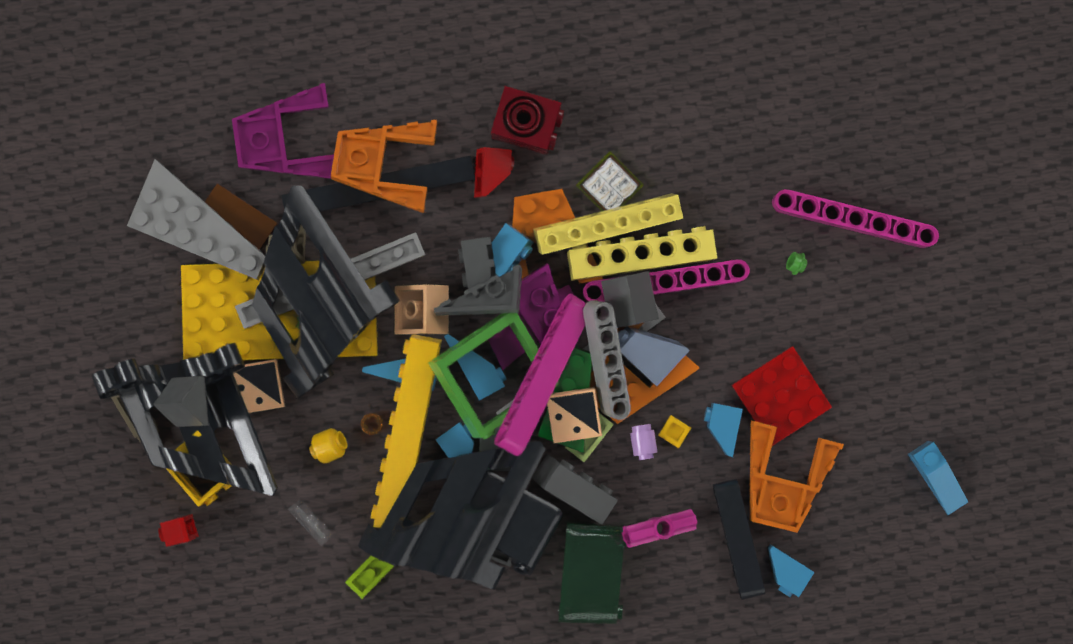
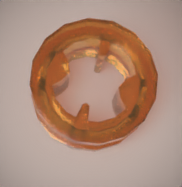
(365, 427)

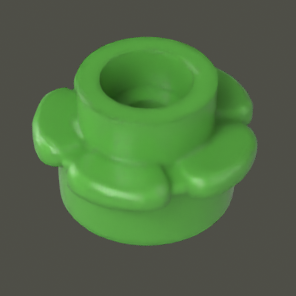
(796, 263)

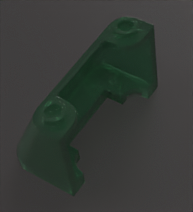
(591, 573)

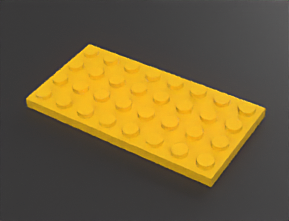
(213, 321)

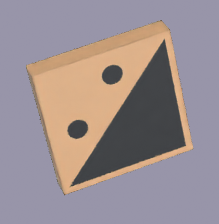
(261, 386)
(574, 415)

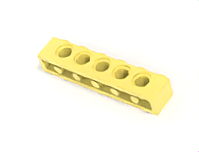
(608, 223)
(704, 251)

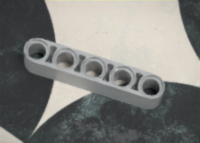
(599, 351)

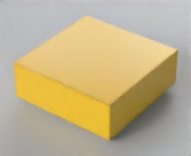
(674, 431)

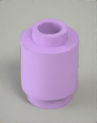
(643, 441)

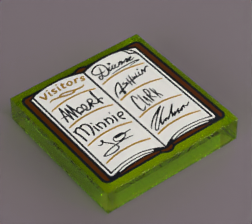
(609, 183)

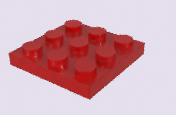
(782, 394)

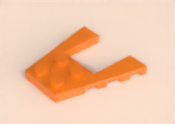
(361, 156)
(541, 210)
(639, 392)
(779, 500)

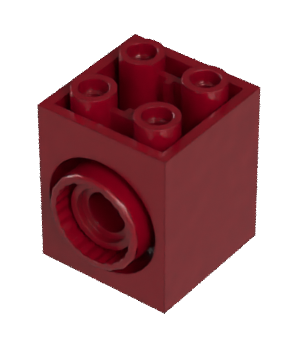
(543, 116)

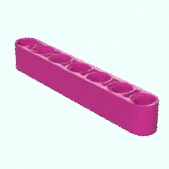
(866, 219)
(678, 283)
(542, 376)

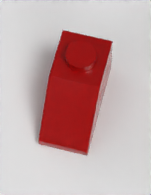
(492, 168)
(178, 530)

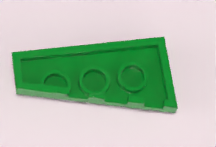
(575, 376)

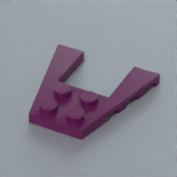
(261, 137)

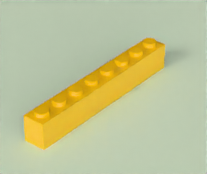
(407, 422)

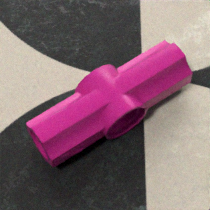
(647, 530)

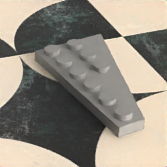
(183, 219)

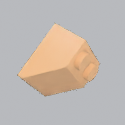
(416, 309)

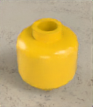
(328, 445)

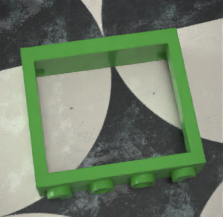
(441, 362)

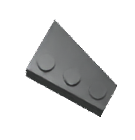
(478, 261)
(574, 488)

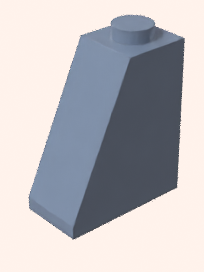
(650, 353)

